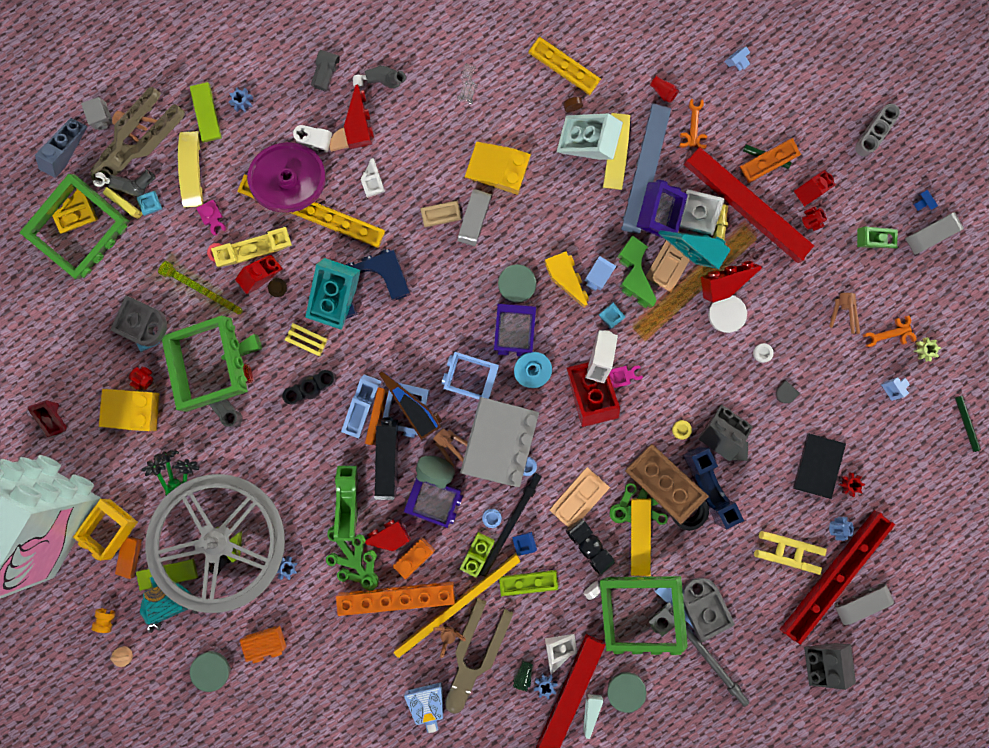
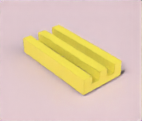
(123, 203)
(321, 346)

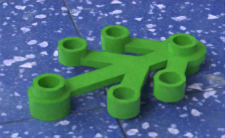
(626, 510)
(354, 560)

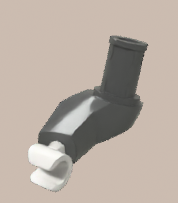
(381, 74)
(126, 185)

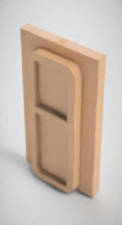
(667, 267)
(579, 498)

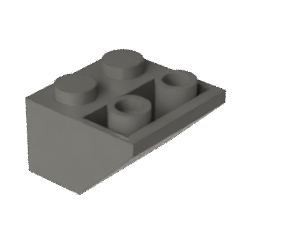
(726, 433)
(830, 665)

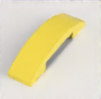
(616, 168)
(189, 169)
(251, 248)

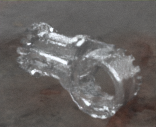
(468, 85)

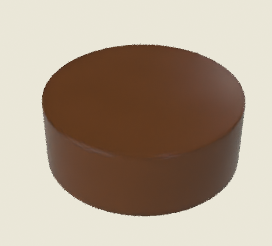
(573, 104)

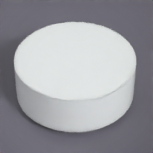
(763, 353)
(593, 590)

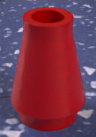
(664, 89)

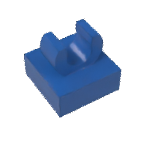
(926, 200)
(524, 543)

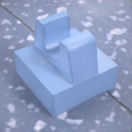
(739, 59)
(895, 388)

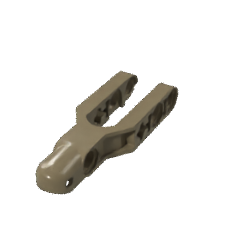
(119, 154)
(466, 676)

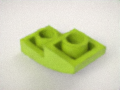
(477, 554)

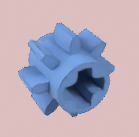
(236, 95)
(841, 528)
(288, 570)
(547, 691)

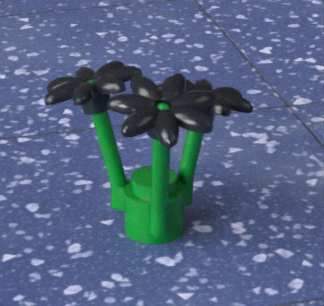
(158, 465)

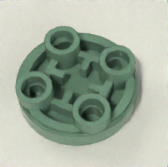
(517, 283)
(434, 471)
(209, 671)
(626, 692)

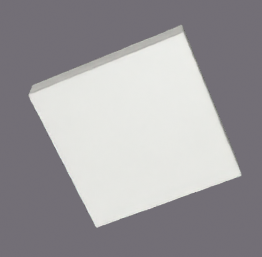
(701, 212)

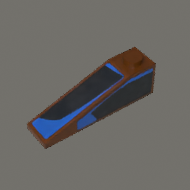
(417, 413)

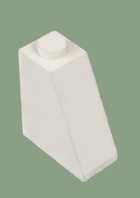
(602, 356)

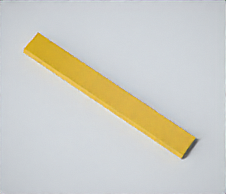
(332, 220)
(459, 604)

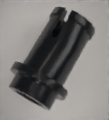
(222, 562)

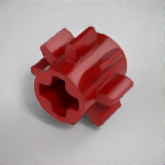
(814, 218)
(140, 378)
(853, 489)

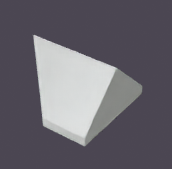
(559, 650)

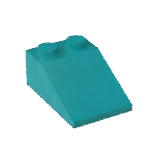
(699, 249)
(332, 292)

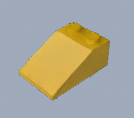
(498, 166)
(129, 410)

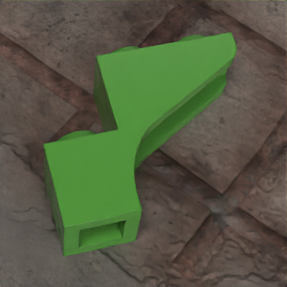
(636, 282)
(346, 503)

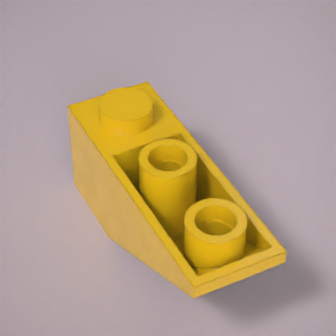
(562, 273)

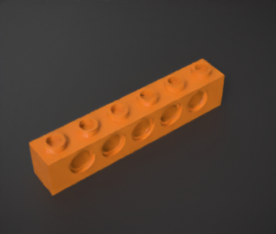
(395, 598)

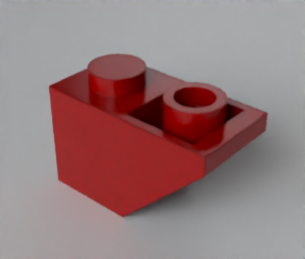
(815, 187)
(258, 273)
(390, 537)

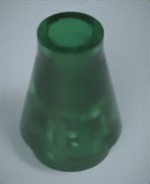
(523, 676)

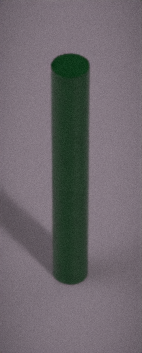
(967, 423)

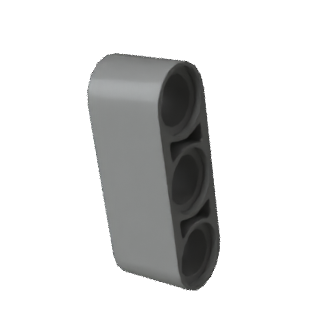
(881, 122)
(474, 217)
(934, 233)
(864, 605)

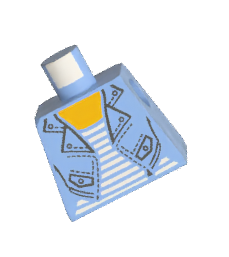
(426, 705)

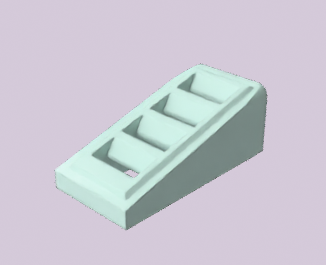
(592, 708)

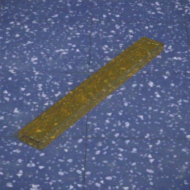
(690, 287)

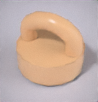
(121, 656)

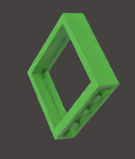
(50, 207)
(178, 372)
(672, 582)

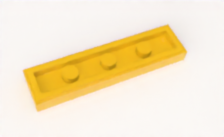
(564, 65)
(640, 537)

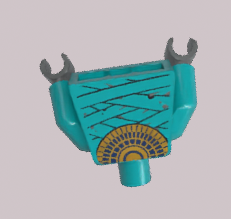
(158, 606)

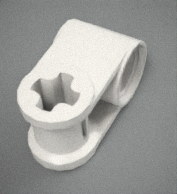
(316, 137)

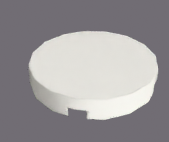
(727, 314)

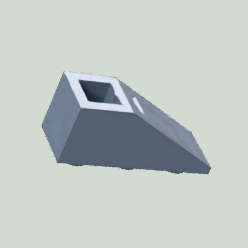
(58, 150)

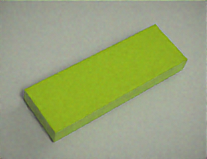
(205, 112)
(176, 571)
(528, 583)

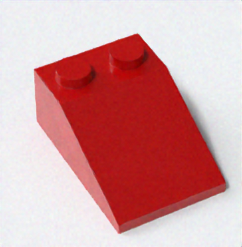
(593, 400)

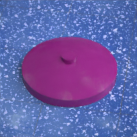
(286, 177)

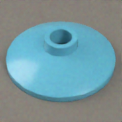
(536, 377)

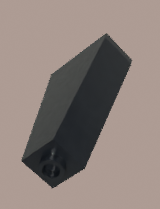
(386, 459)

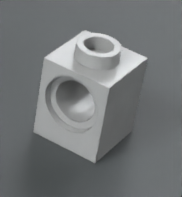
(97, 113)
(657, 625)

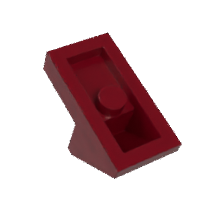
(47, 417)

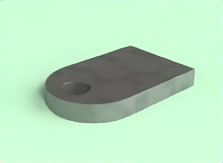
(137, 322)
(706, 609)

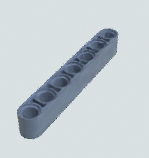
(646, 165)

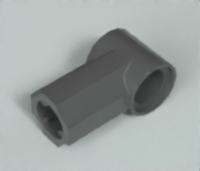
(325, 67)
(223, 410)

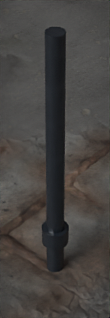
(529, 491)

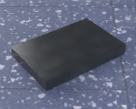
(819, 466)

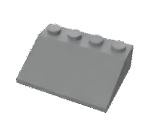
(499, 442)

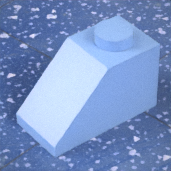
(599, 274)

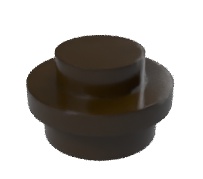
(277, 287)

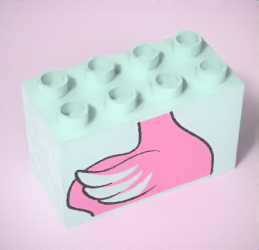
(38, 520)

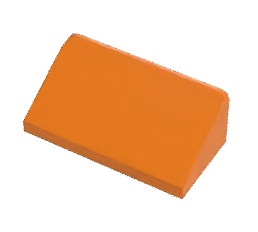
(128, 557)

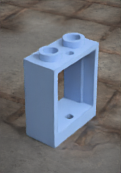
(452, 362)
(410, 432)

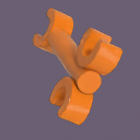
(692, 139)
(903, 330)

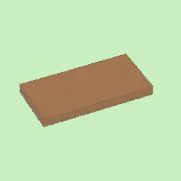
(666, 484)

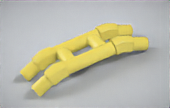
(800, 547)

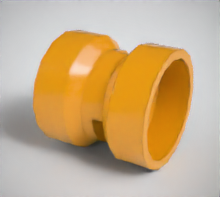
(103, 621)

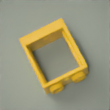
(103, 507)

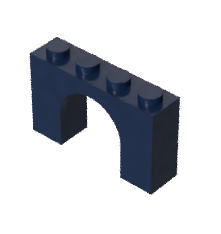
(388, 267)
(701, 465)

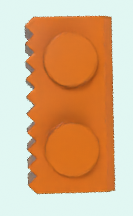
(413, 558)
(263, 643)

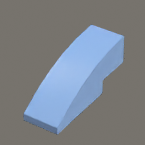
(361, 406)

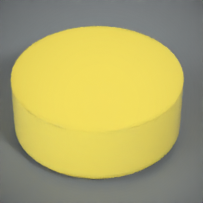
(681, 429)

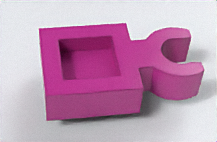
(211, 214)
(621, 376)

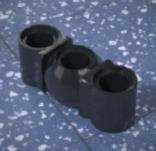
(300, 388)
(590, 546)

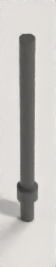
(733, 687)

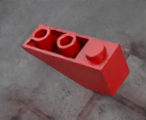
(356, 124)
(724, 283)

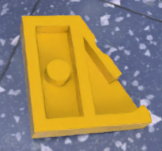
(74, 213)

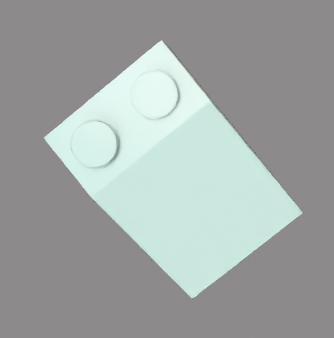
(590, 136)

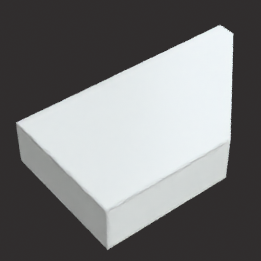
(371, 180)

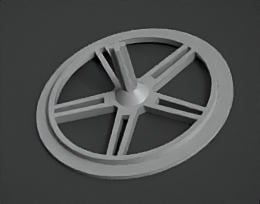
(215, 543)

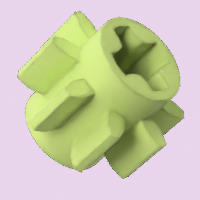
(922, 349)

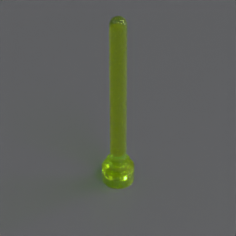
(167, 270)

